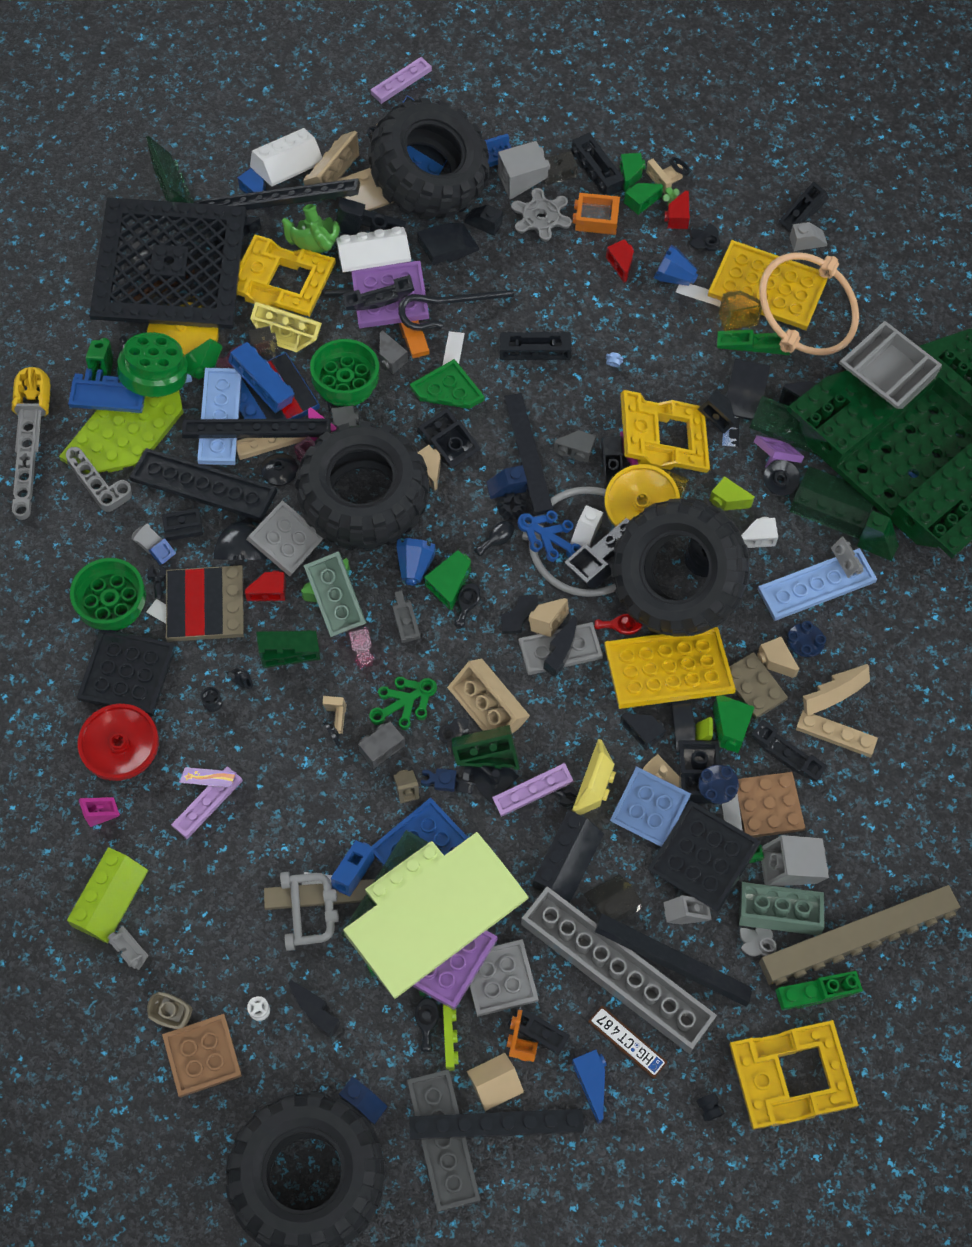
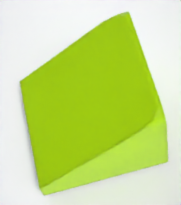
(704, 730)

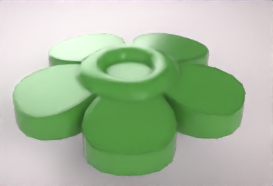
(670, 195)

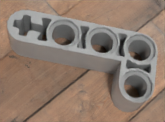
(94, 478)

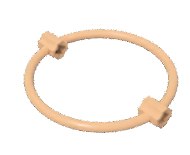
(791, 338)

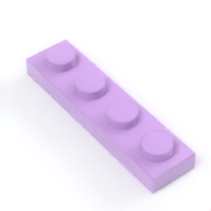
(401, 80)
(533, 789)
(203, 807)

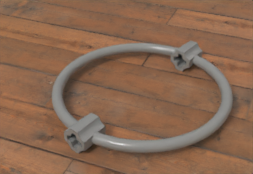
(540, 567)

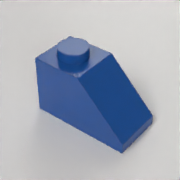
(251, 182)

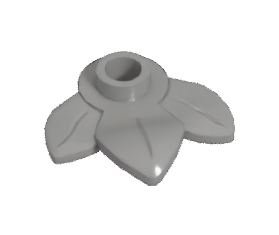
(755, 940)

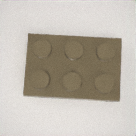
(756, 685)

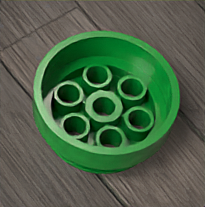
(152, 365)
(344, 372)
(108, 573)

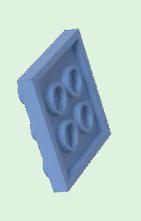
(650, 806)

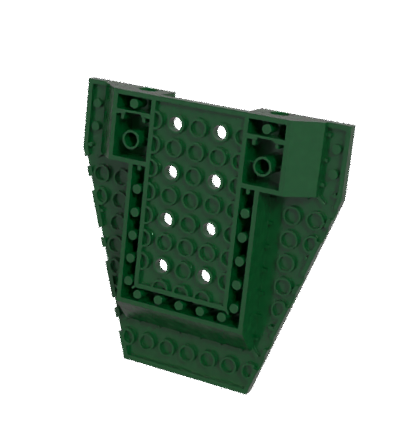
(852, 423)

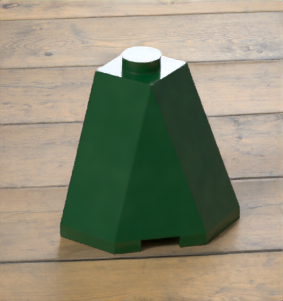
(879, 536)

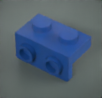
(495, 145)

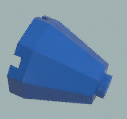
(676, 268)
(414, 559)

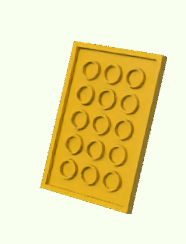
(791, 288)
(668, 668)

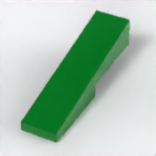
(748, 341)

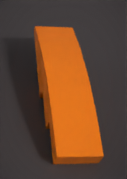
(415, 341)

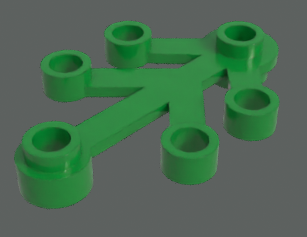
(405, 700)

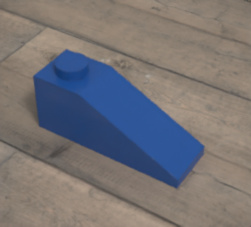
(591, 1076)

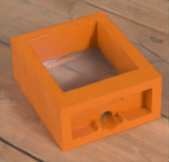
(594, 213)

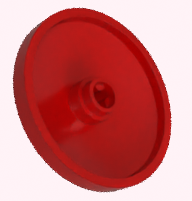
(118, 742)

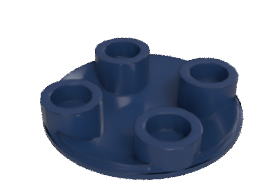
(806, 639)
(718, 784)

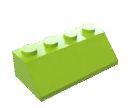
(107, 895)

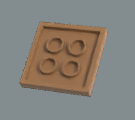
(769, 805)
(201, 1055)

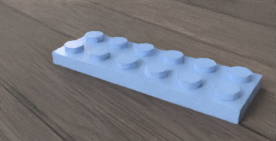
(220, 401)
(813, 586)

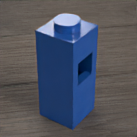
(352, 868)

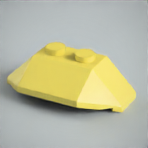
(291, 330)
(595, 781)

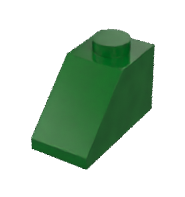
(631, 168)
(642, 196)
(203, 357)

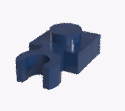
(443, 779)

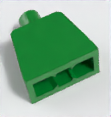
(99, 352)

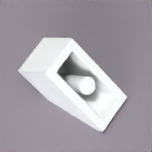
(587, 526)
(761, 533)

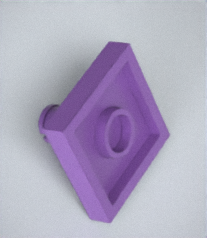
(778, 450)

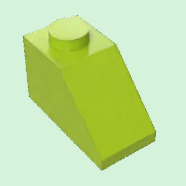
(730, 496)

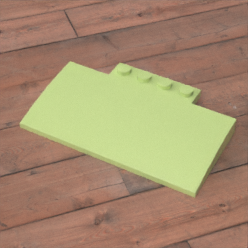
(432, 910)

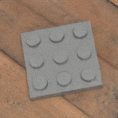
(285, 538)
(503, 980)

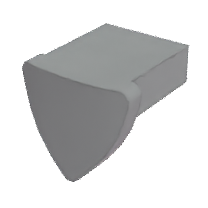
(146, 537)

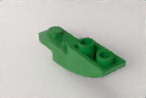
(819, 991)

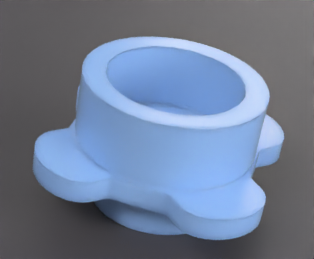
(614, 359)

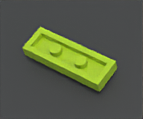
(450, 1037)

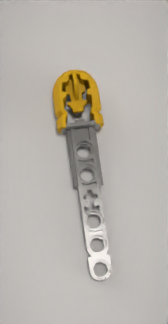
(28, 414)

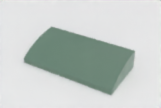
(781, 909)

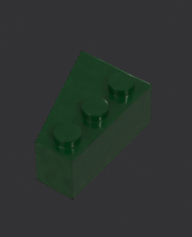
(287, 647)
(487, 748)

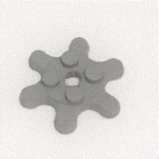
(541, 205)

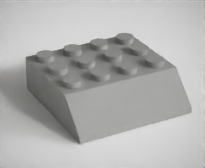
(891, 365)

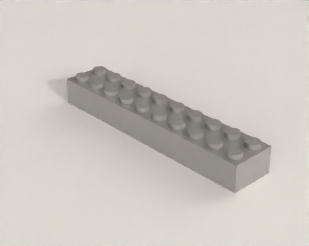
(618, 970)

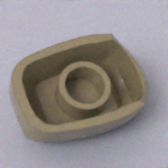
(168, 1010)

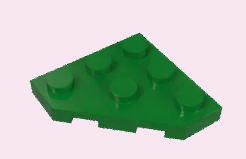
(448, 386)

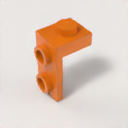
(520, 1048)

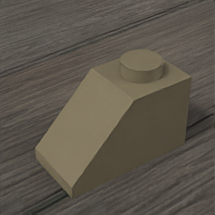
(406, 786)

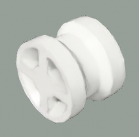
(255, 1005)

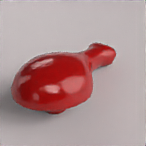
(623, 624)

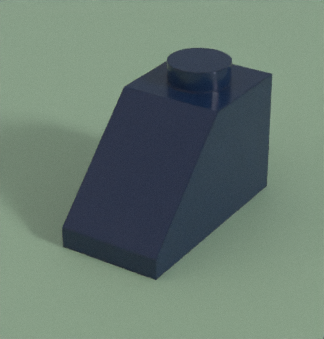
(507, 481)
(363, 1100)

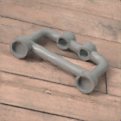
(331, 915)

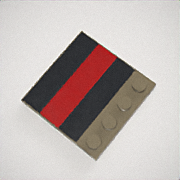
(204, 603)

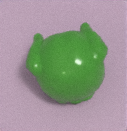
(312, 232)

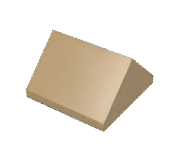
(495, 1081)

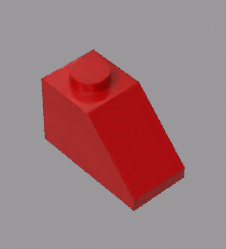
(678, 212)
(620, 257)
(268, 587)

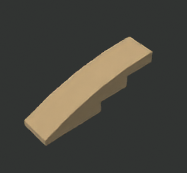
(833, 692)

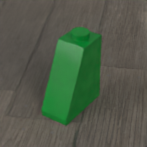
(449, 578)
(731, 722)

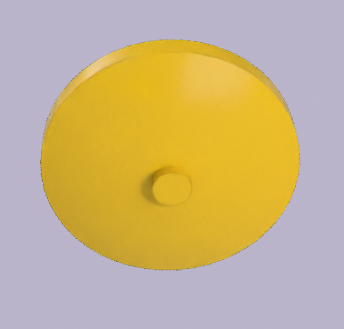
(187, 336)
(636, 489)

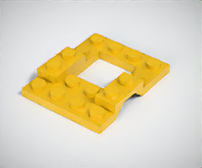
(261, 264)
(643, 439)
(764, 1081)

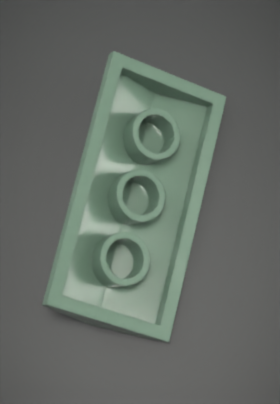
(335, 594)

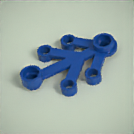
(547, 534)

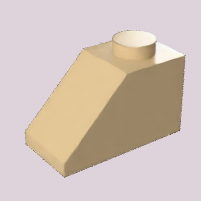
(432, 461)
(548, 616)
(778, 657)

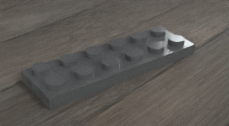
(446, 1159)

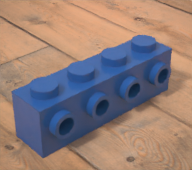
(261, 377)

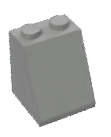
(522, 168)
(794, 861)

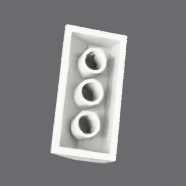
(286, 157)
(373, 249)

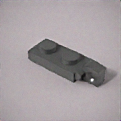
(405, 618)

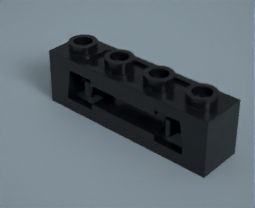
(582, 150)
(535, 345)

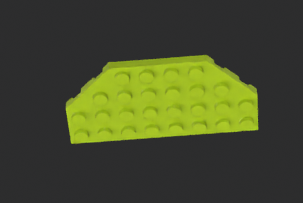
(120, 438)

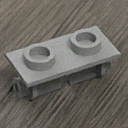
(846, 557)
(131, 950)

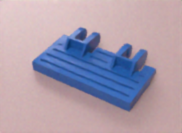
(103, 394)

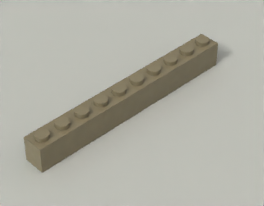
(859, 935)

